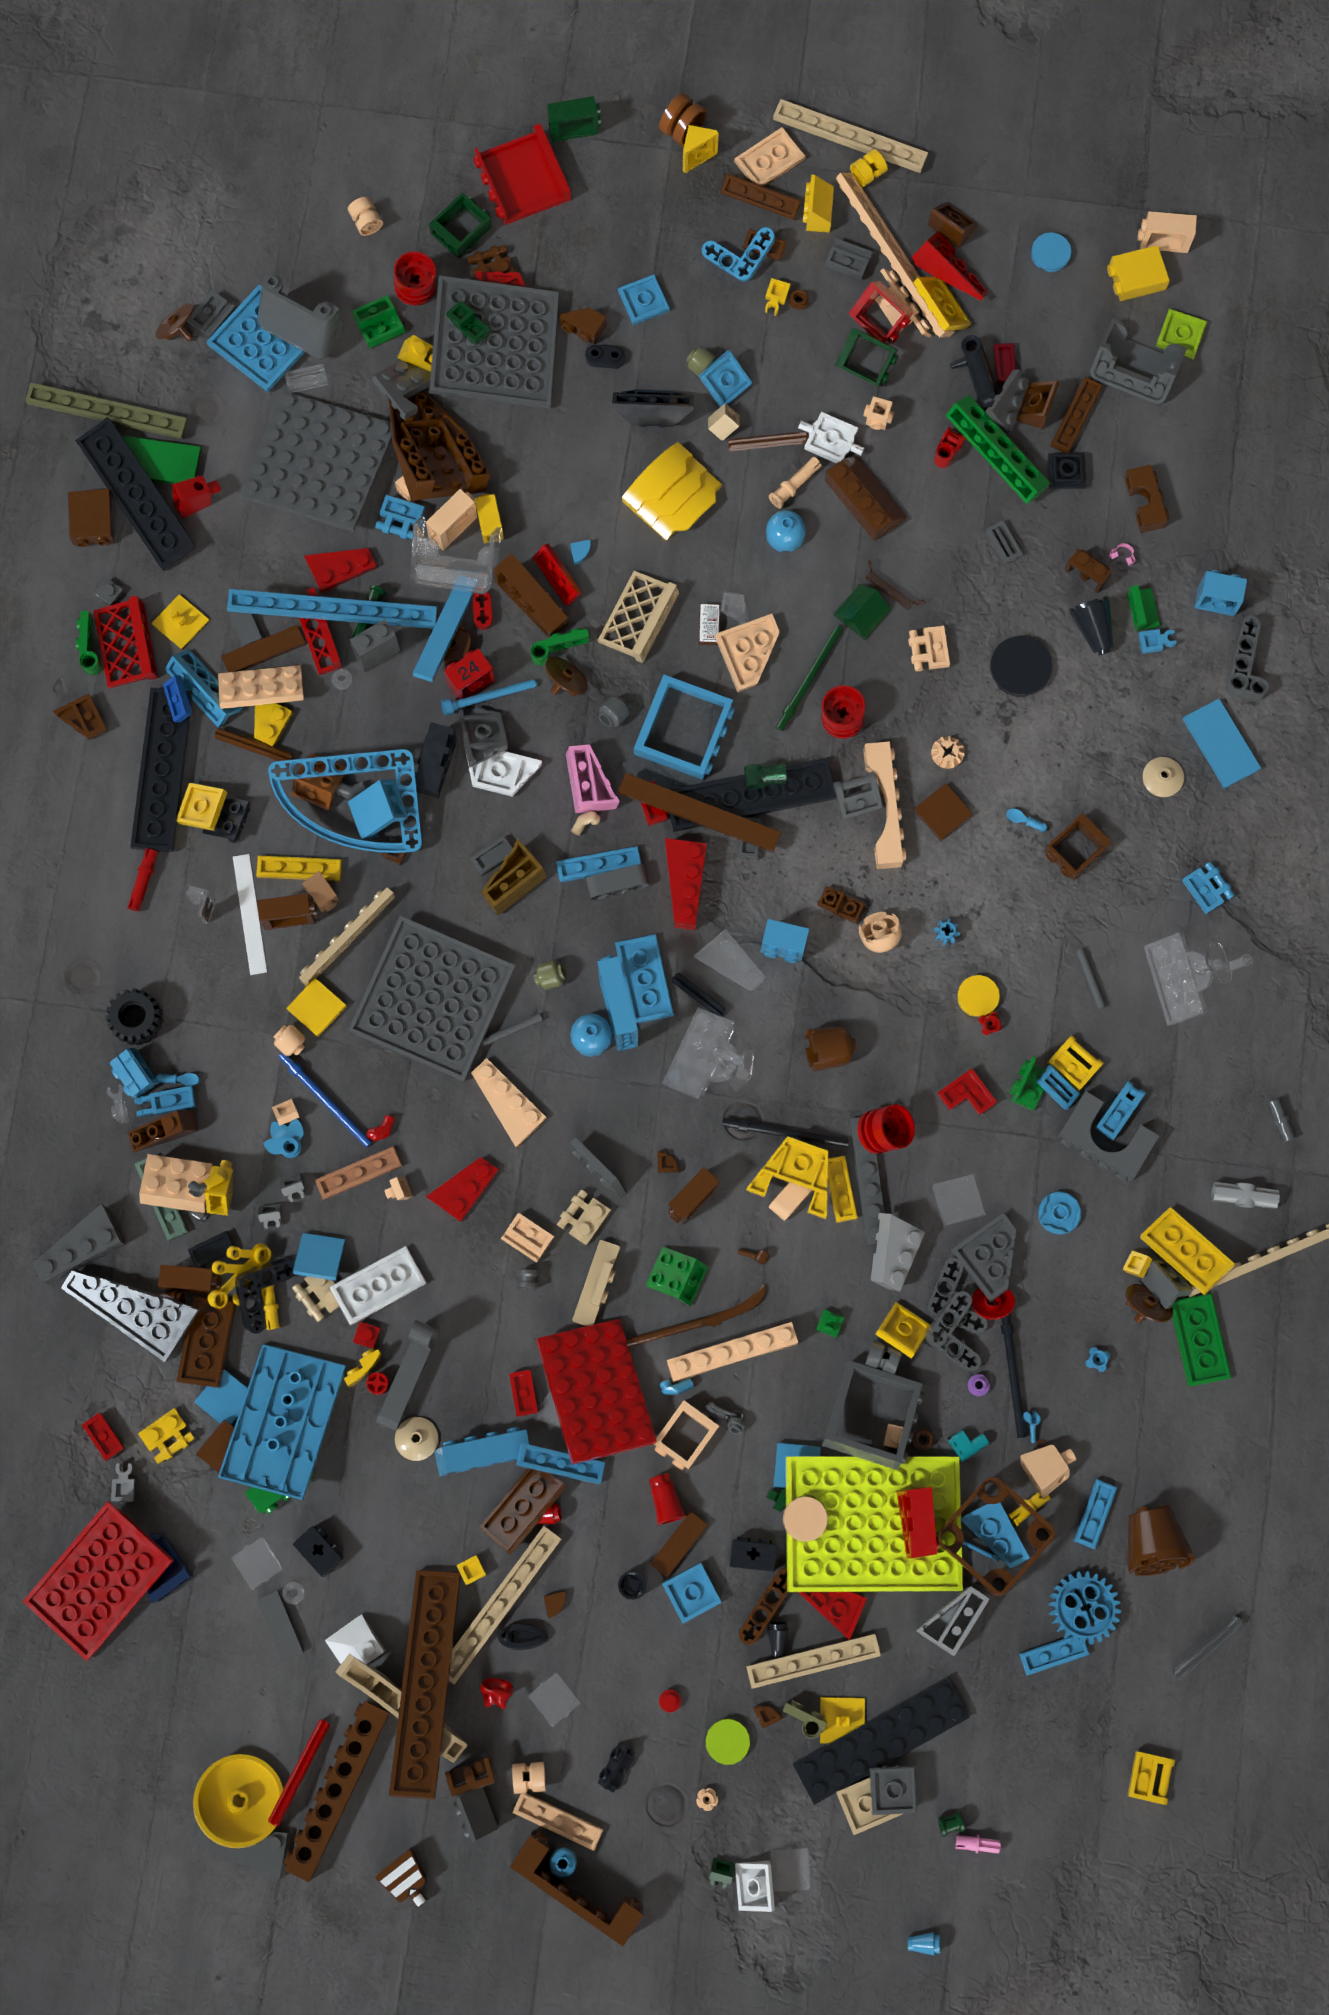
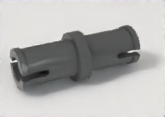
(1281, 1120)

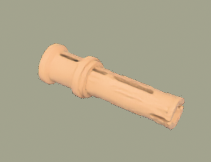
(789, 487)

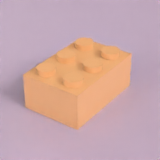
(167, 1183)

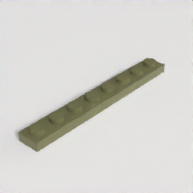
(99, 409)

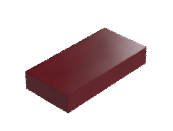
(1004, 361)

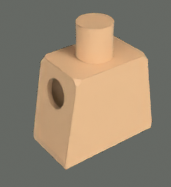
(1047, 1468)

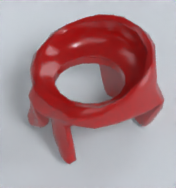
(496, 1692)

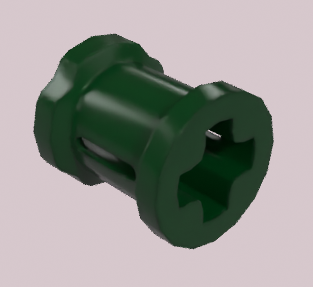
(950, 1824)

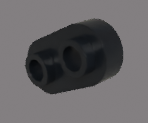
(604, 358)

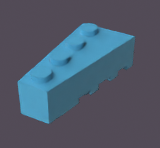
(480, 1452)

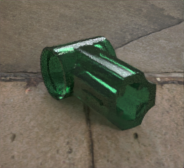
(758, 776)

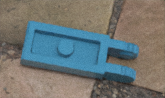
(167, 1101)

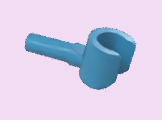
(1033, 1421)

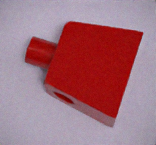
(193, 495)

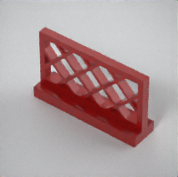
(141, 635)

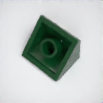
(863, 610)

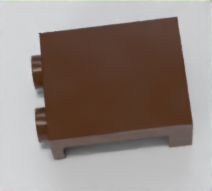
(90, 517)

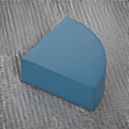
(580, 550)

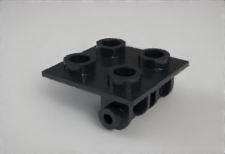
(230, 819)

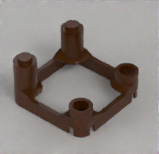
(1039, 1534)

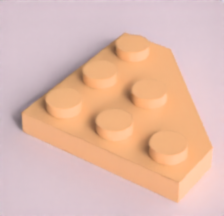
(748, 649)

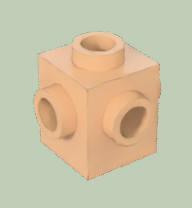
(878, 413)

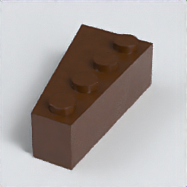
(530, 596)

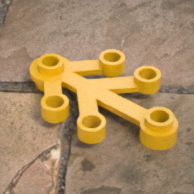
(255, 1261)

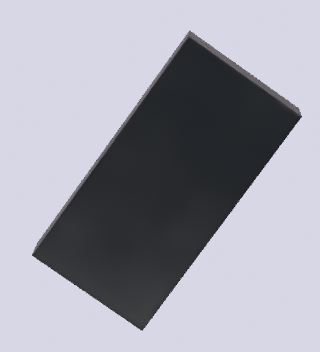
(210, 1250)

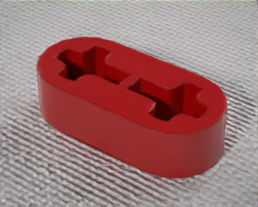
(487, 609)

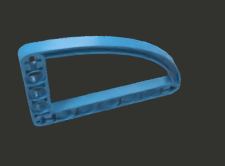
(351, 768)

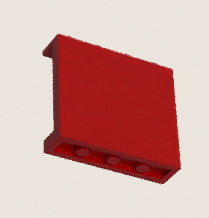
(522, 176)

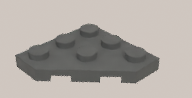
(989, 1256)

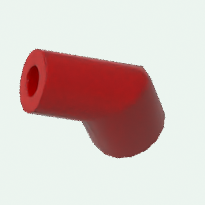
(383, 1131)

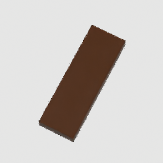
(678, 1544)

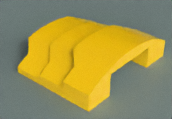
(672, 492)

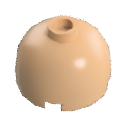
(880, 932)

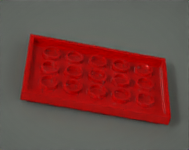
(596, 1391)
(98, 1580)

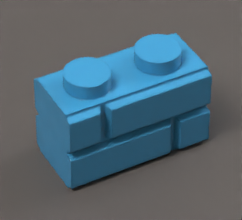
(133, 1073)

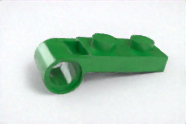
(558, 642)
(84, 644)

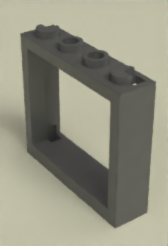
(860, 1450)

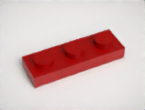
(557, 574)

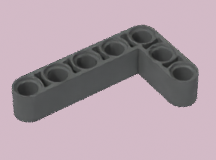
(408, 1376)

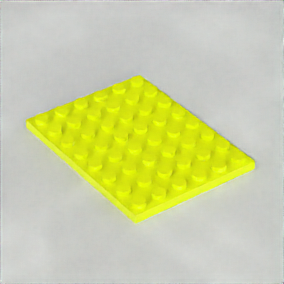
(864, 1529)

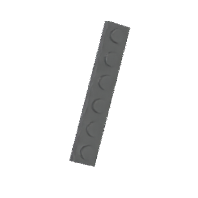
(868, 1185)

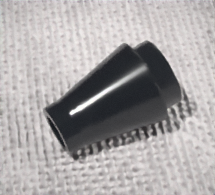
(777, 1636)

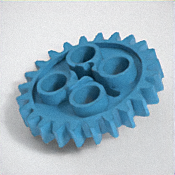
(1102, 1599)

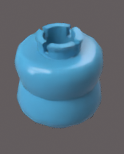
(556, 1868)

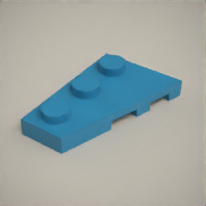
(997, 1532)

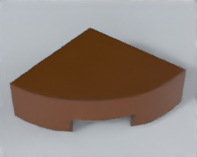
(666, 1163)
(554, 1603)
(767, 1715)

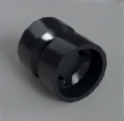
(632, 1585)

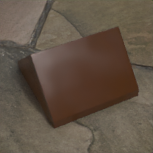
(951, 223)
(1037, 403)

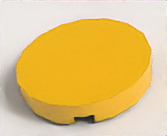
(978, 996)

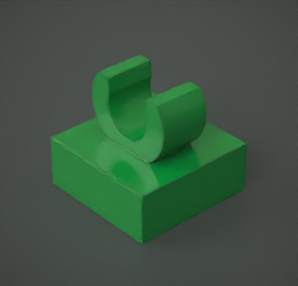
(830, 1323)

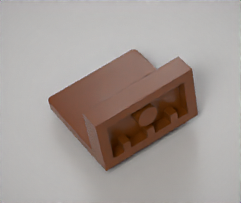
(318, 789)

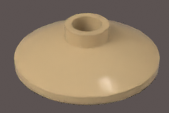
(1159, 785)
(427, 1443)

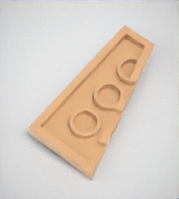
(509, 1104)

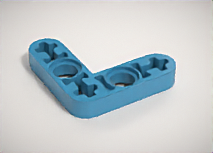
(739, 263)

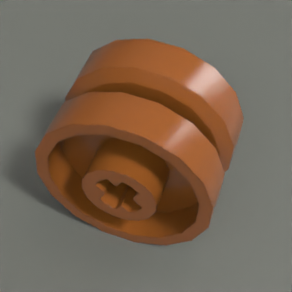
(679, 116)

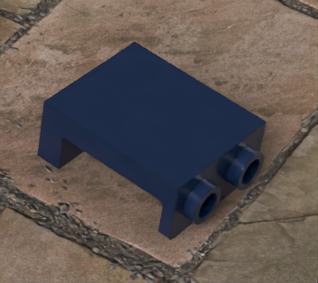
(173, 1576)

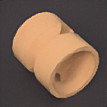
(365, 216)
(537, 1777)

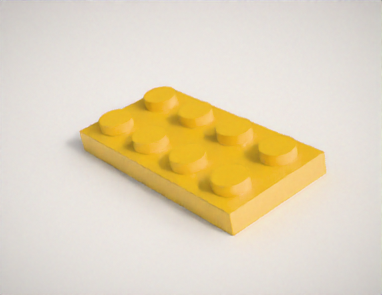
(1187, 1251)

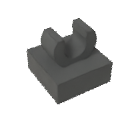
(292, 1185)
(270, 1213)

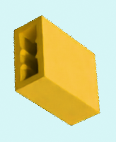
(1138, 273)

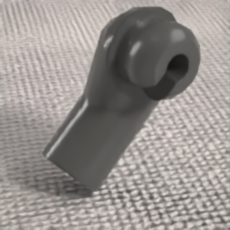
(349, 791)

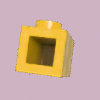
(488, 515)

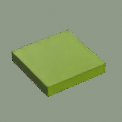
(1181, 330)

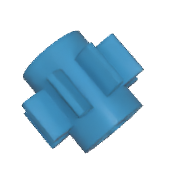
(952, 932)

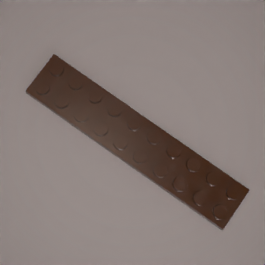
(425, 1685)

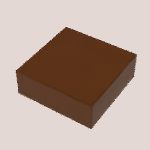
(396, 858)

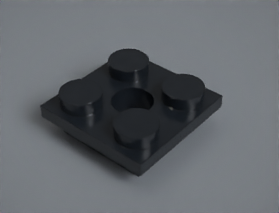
(1061, 480)

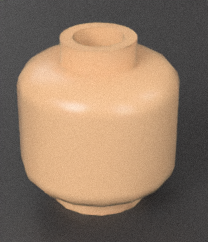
(289, 1040)

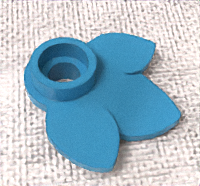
(284, 1136)

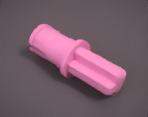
(977, 1844)

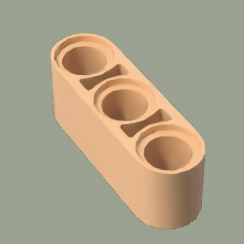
(789, 1200)

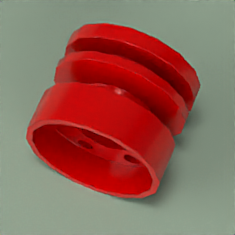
(414, 278)
(843, 701)
(886, 1129)

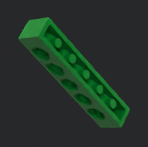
(997, 449)

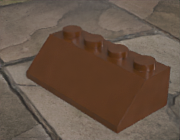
(864, 497)

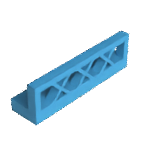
(200, 687)

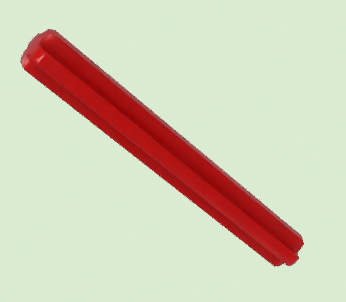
(298, 1772)

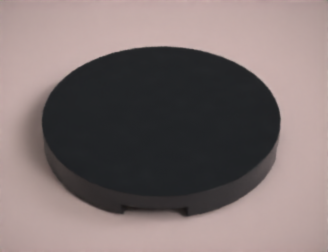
(1020, 666)

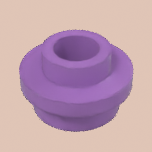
(971, 1385)

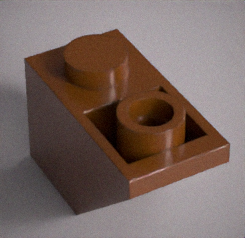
(584, 323)

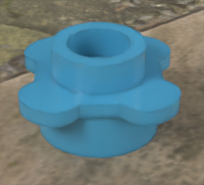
(1103, 1356)

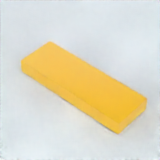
(841, 1190)

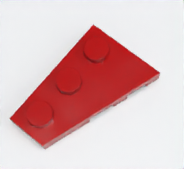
(339, 567)
(463, 1189)

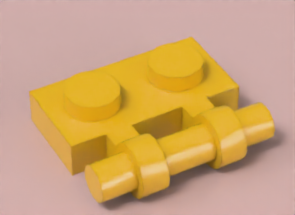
(161, 1431)

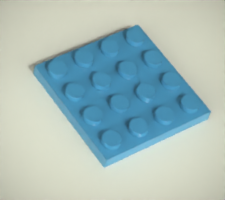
(251, 348)

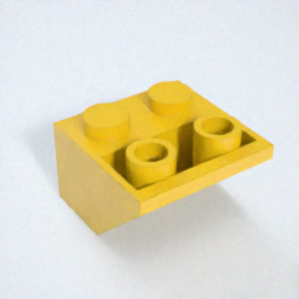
(818, 205)

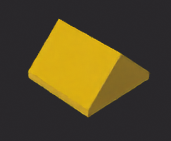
(699, 146)

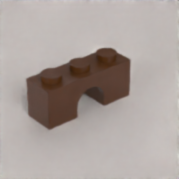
(1144, 482)

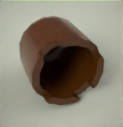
(829, 1047)

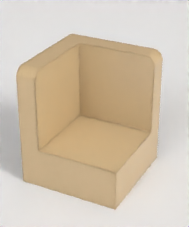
(723, 422)

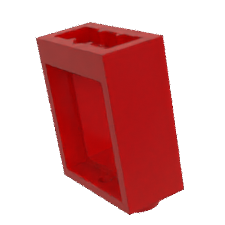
(866, 300)

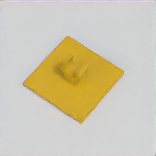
(180, 621)
(841, 1716)

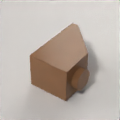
(321, 892)

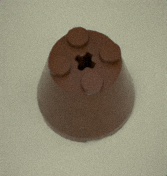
(1156, 1542)

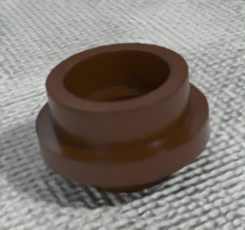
(798, 294)
(929, 1439)

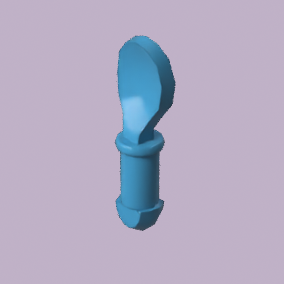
(1017, 817)
(187, 1079)

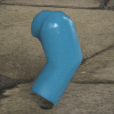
(678, 1388)

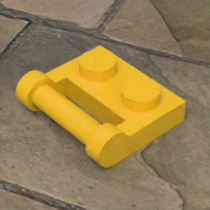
(1070, 1067)
(1144, 1775)

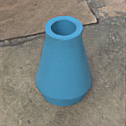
(925, 1943)

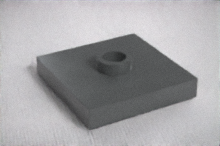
(893, 1790)

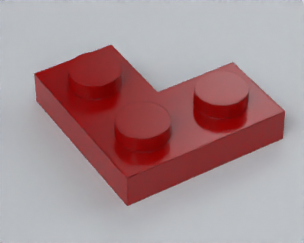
(967, 1087)

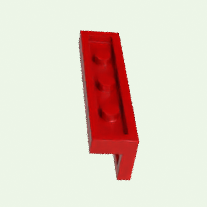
(329, 644)

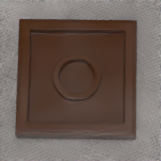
(943, 812)
(216, 1445)

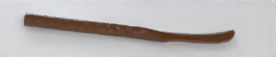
(712, 1320)

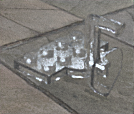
(1180, 978)
(703, 1055)

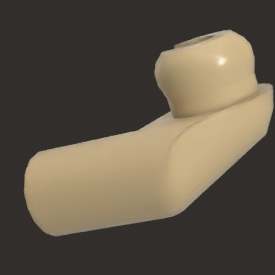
(584, 819)

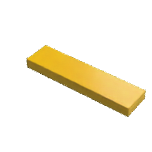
(298, 868)

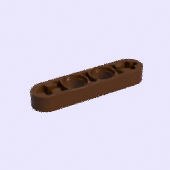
(765, 1605)

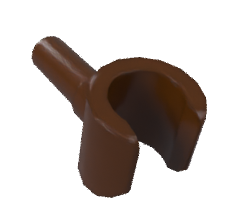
(761, 1256)

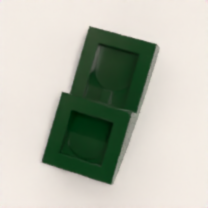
(467, 323)

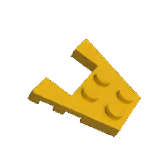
(799, 1165)

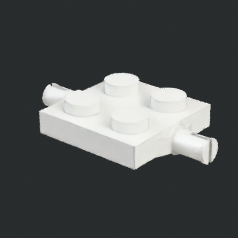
(831, 438)

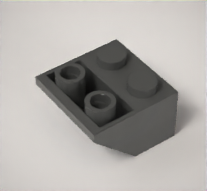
(476, 1813)

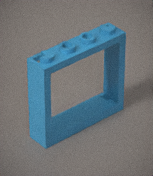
(713, 748)
(617, 1003)

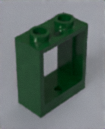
(573, 118)
(446, 238)
(851, 342)

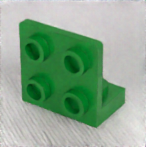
(1026, 1090)
(677, 1275)

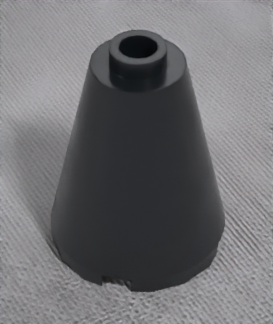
(1095, 624)

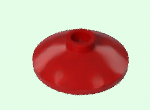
(997, 1308)

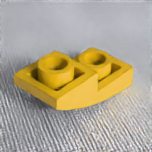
(368, 1362)

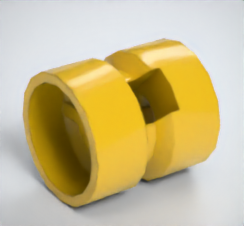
(869, 167)

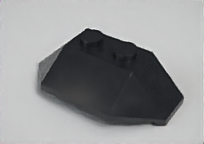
(652, 407)

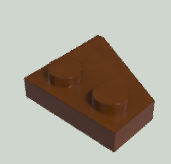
(82, 717)

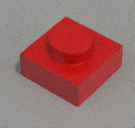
(366, 1335)

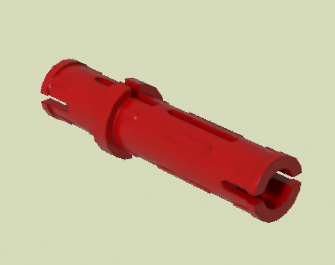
(145, 871)

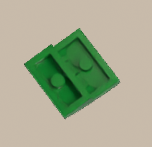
(378, 321)

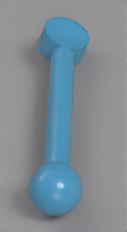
(994, 1557)

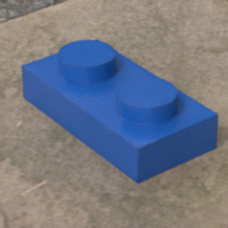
(177, 698)

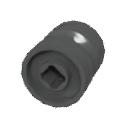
(877, 1352)

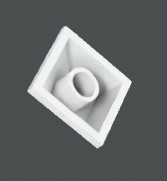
(357, 1640)

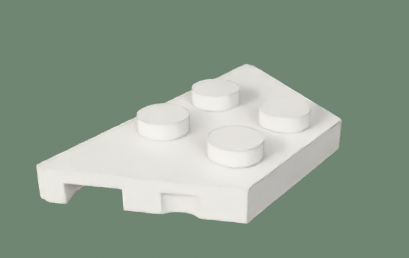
(504, 773)

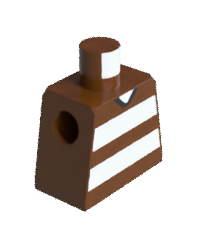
(404, 1878)

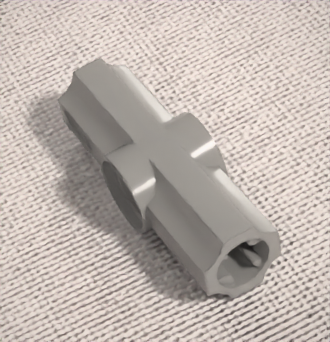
(1245, 1195)

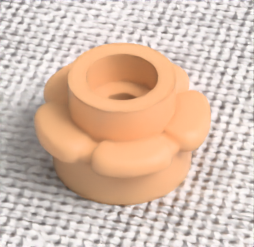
(707, 1805)

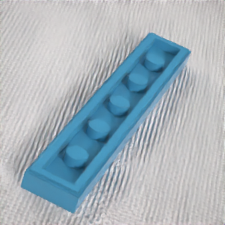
(442, 635)

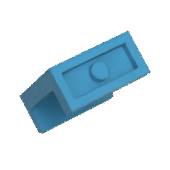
(377, 808)

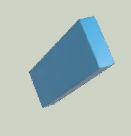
(1095, 1514)
(1052, 1655)

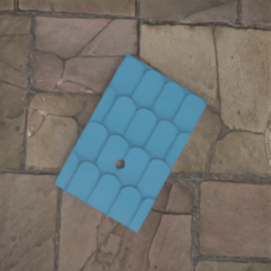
(281, 1440)

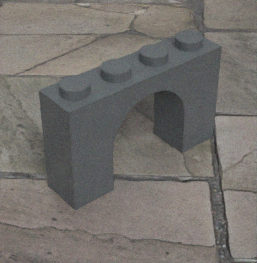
(1077, 1134)

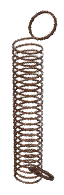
(870, 568)

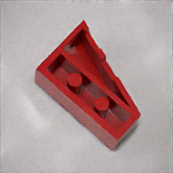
(918, 1522)

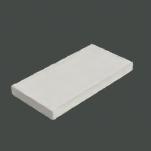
(378, 1285)

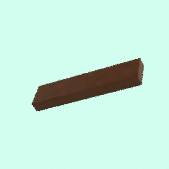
(760, 197)
(1076, 415)
(263, 649)

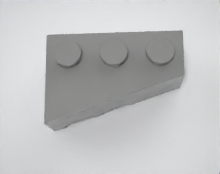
(895, 1251)
(954, 1620)

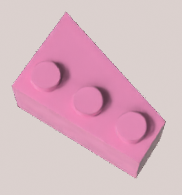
(588, 783)

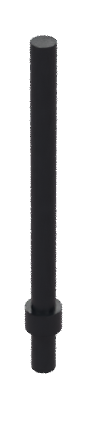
(744, 1126)
(1007, 1329)

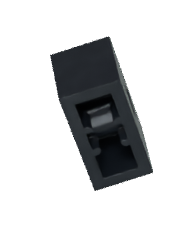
(306, 1546)
(740, 1559)

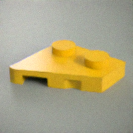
(270, 722)

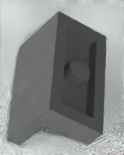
(1165, 1283)

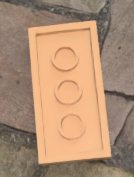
(260, 686)

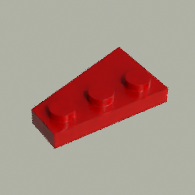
(839, 1608)

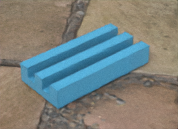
(1045, 1076)

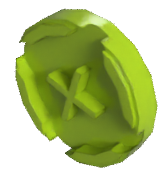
(727, 1741)

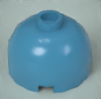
(785, 531)
(591, 1035)

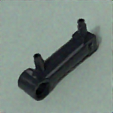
(978, 370)

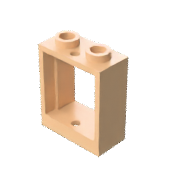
(1168, 231)
(452, 519)
(663, 1450)

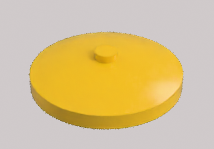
(236, 1800)

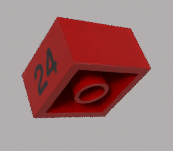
(469, 675)

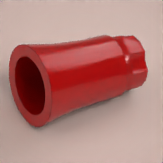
(665, 1500)

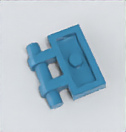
(400, 511)
(1202, 889)

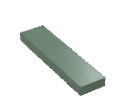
(169, 1218)

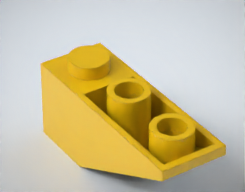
(417, 353)

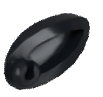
(522, 1637)

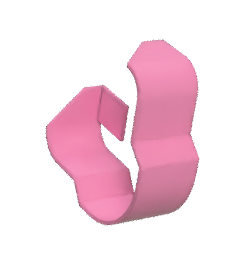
(1129, 560)

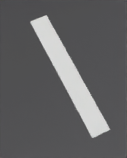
(249, 914)

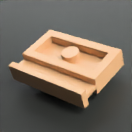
(527, 1237)

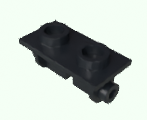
(610, 1777)

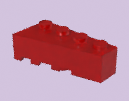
(685, 875)

